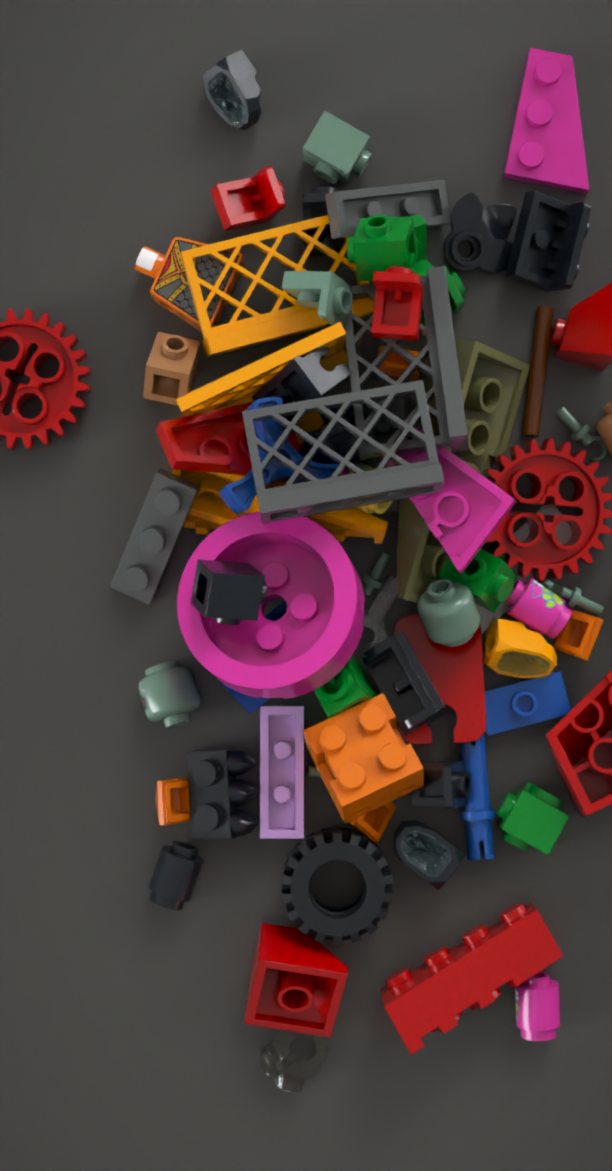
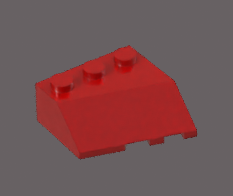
(584, 749)

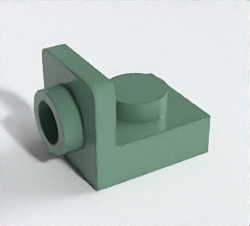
(320, 291)

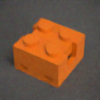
(363, 758)

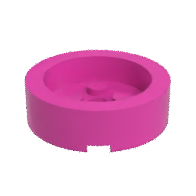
(321, 616)

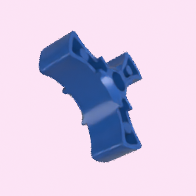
(241, 493)

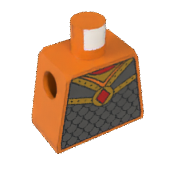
(171, 284)

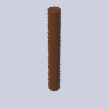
(537, 371)

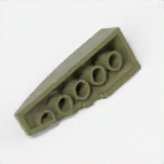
(491, 398)

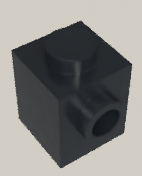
(228, 591)

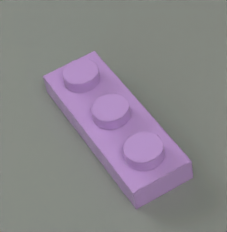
(281, 772)

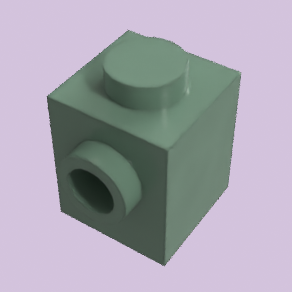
(337, 150)

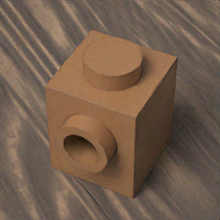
(170, 368)

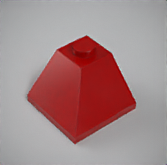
(586, 332)
(294, 983)

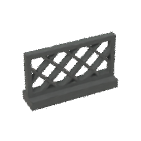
(443, 370)
(348, 490)

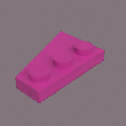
(547, 126)
(465, 509)

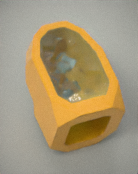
(517, 651)

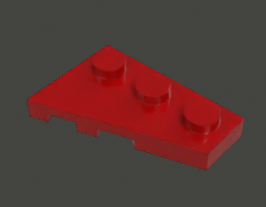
(210, 441)

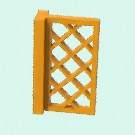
(276, 323)
(244, 382)

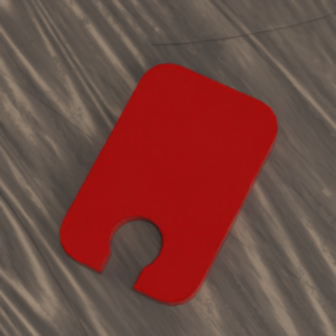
(456, 676)

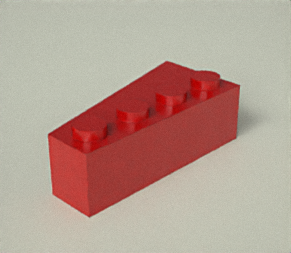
(468, 974)

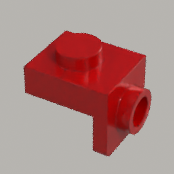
(249, 200)
(397, 304)

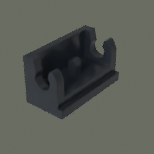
(304, 379)
(404, 683)

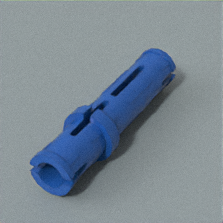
(477, 811)

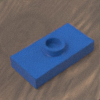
(525, 703)

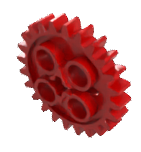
(57, 393)
(546, 471)

